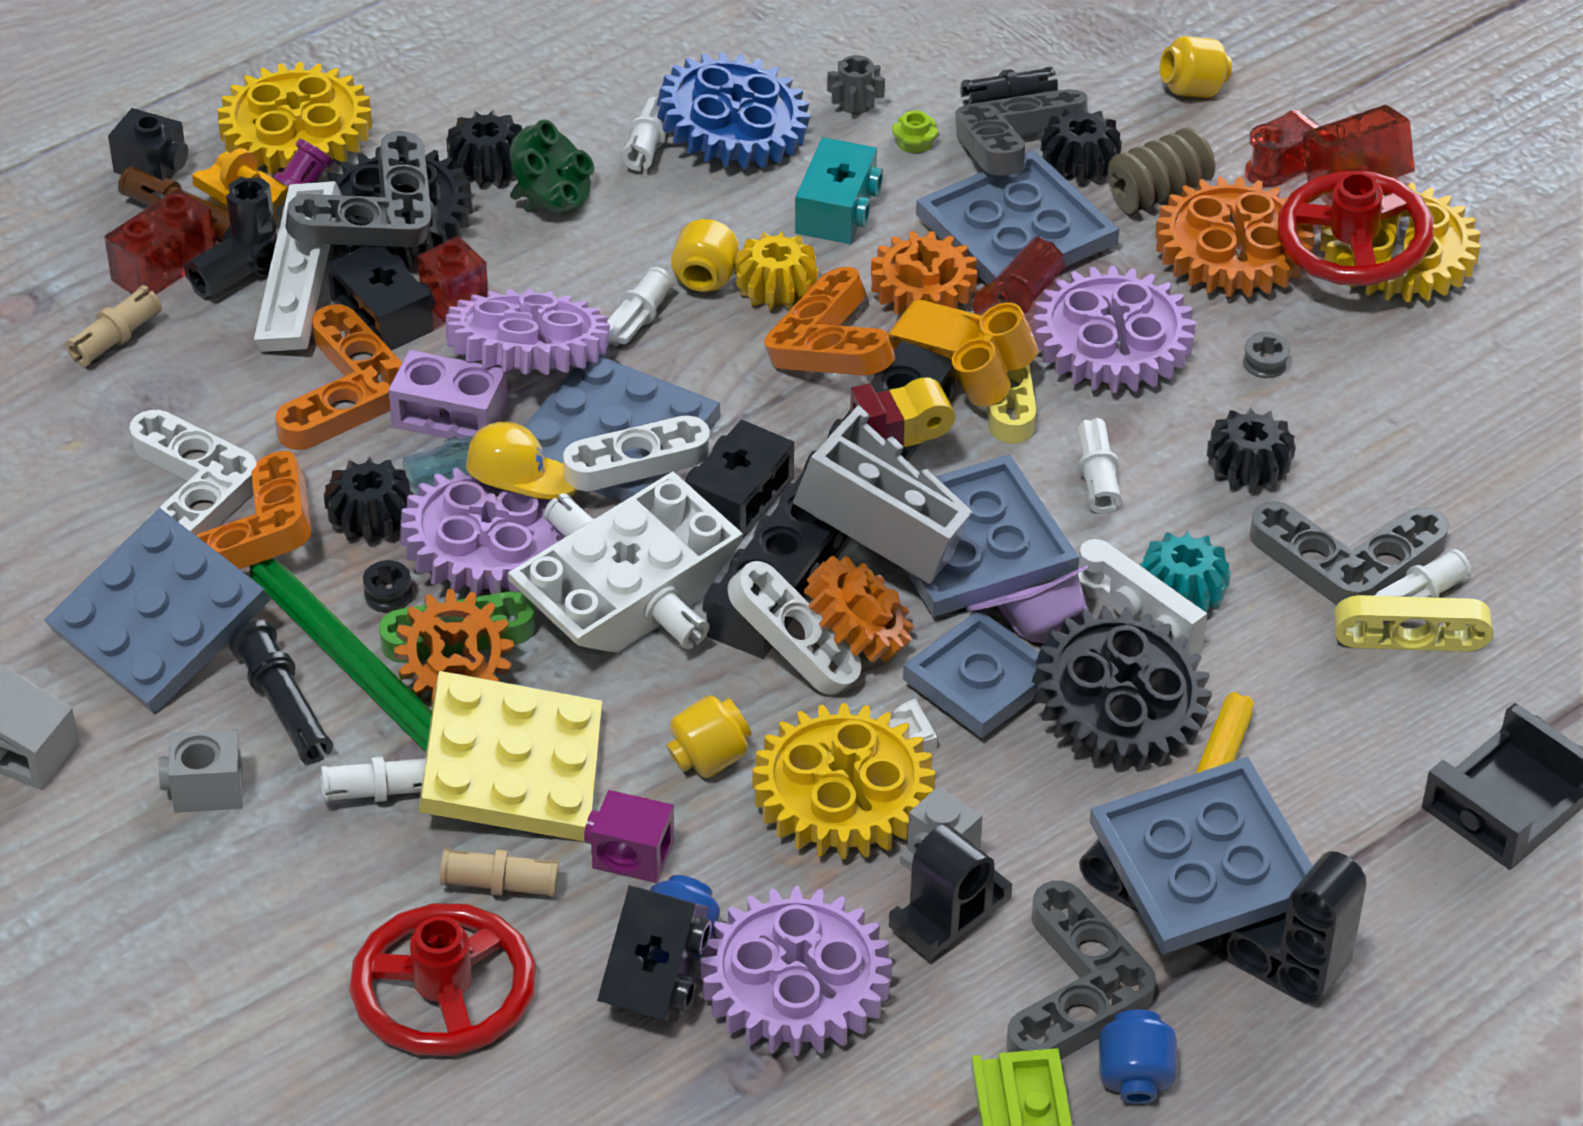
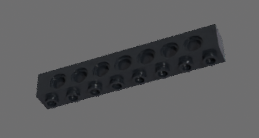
(794, 538)

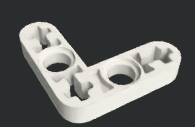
(204, 475)

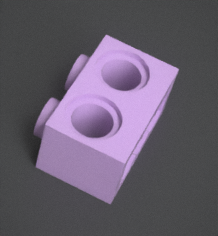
(446, 396)

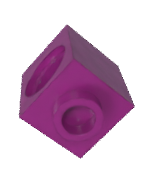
(631, 836)

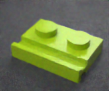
(1021, 1089)

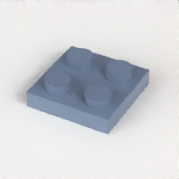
(976, 673)

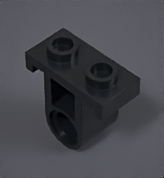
(949, 892)

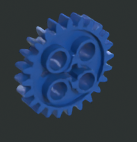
(733, 110)

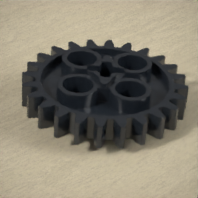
(448, 195)
(1121, 687)

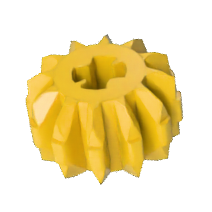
(775, 270)

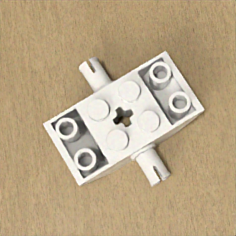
(630, 566)

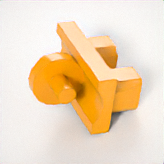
(229, 168)

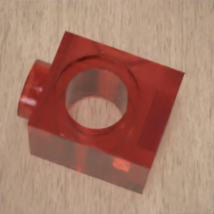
(452, 274)

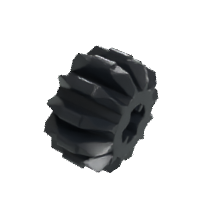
(1080, 144)
(483, 147)
(1251, 449)
(367, 499)

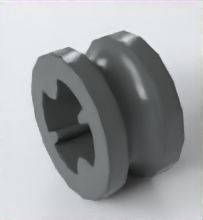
(1266, 343)

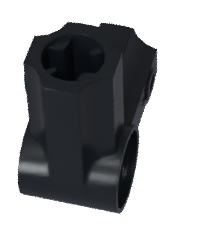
(246, 243)

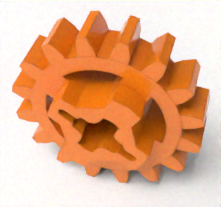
(923, 271)
(859, 609)
(436, 632)

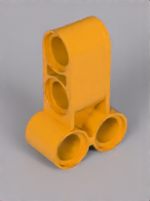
(979, 345)

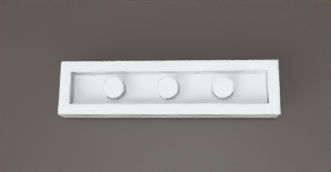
(293, 283)

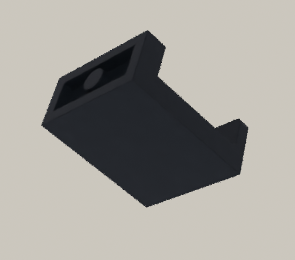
(1510, 788)

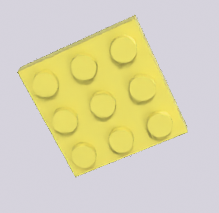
(511, 756)

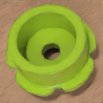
(915, 132)

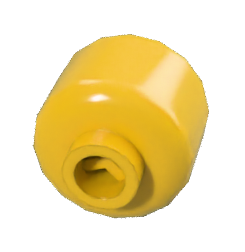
(1195, 66)
(704, 255)
(708, 736)

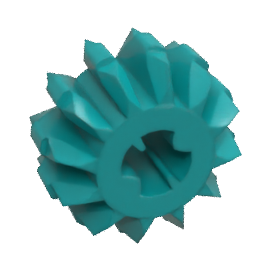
(1190, 568)

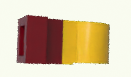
(906, 413)

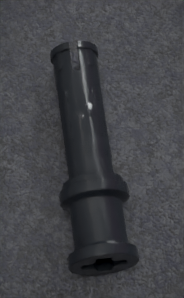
(273, 675)

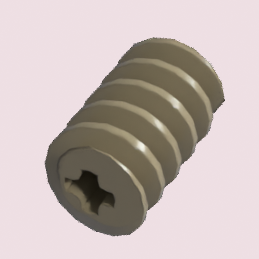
(1160, 169)

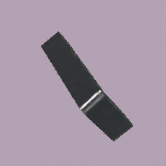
(1293, 951)

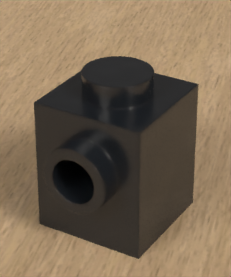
(149, 144)

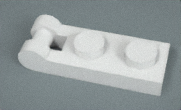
(1127, 584)

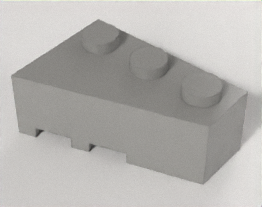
(881, 499)
(35, 731)

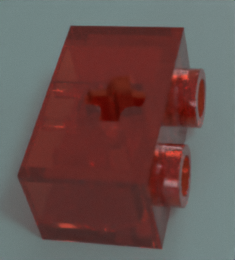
(1366, 141)
(158, 242)

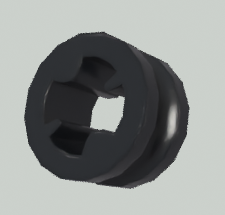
(386, 573)

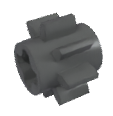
(856, 84)

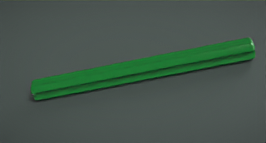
(344, 648)

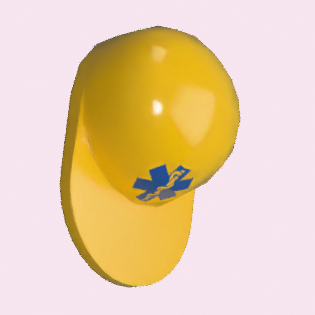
(513, 460)

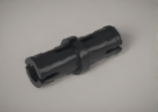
(1008, 85)

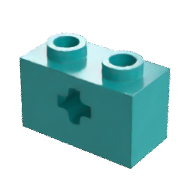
(837, 190)

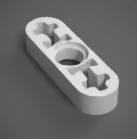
(623, 469)
(771, 626)

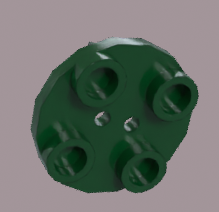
(549, 169)

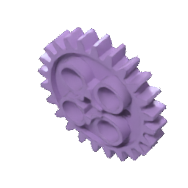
(527, 331)
(1083, 339)
(473, 532)
(796, 970)

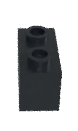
(382, 294)
(744, 473)
(639, 981)

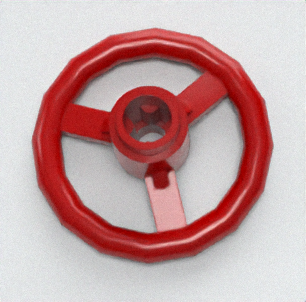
(1356, 221)
(441, 973)

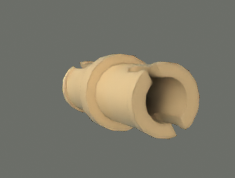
(113, 326)
(499, 872)

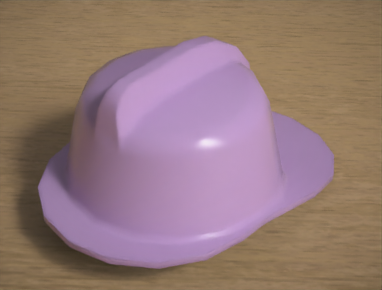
(1042, 607)

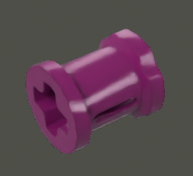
(305, 165)

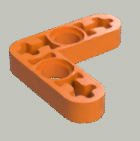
(812, 334)
(311, 417)
(280, 516)

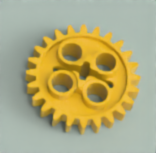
(292, 105)
(1445, 263)
(841, 780)

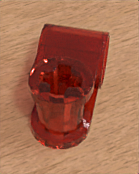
(1278, 149)

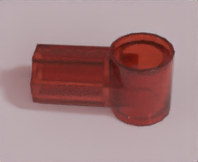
(1023, 277)

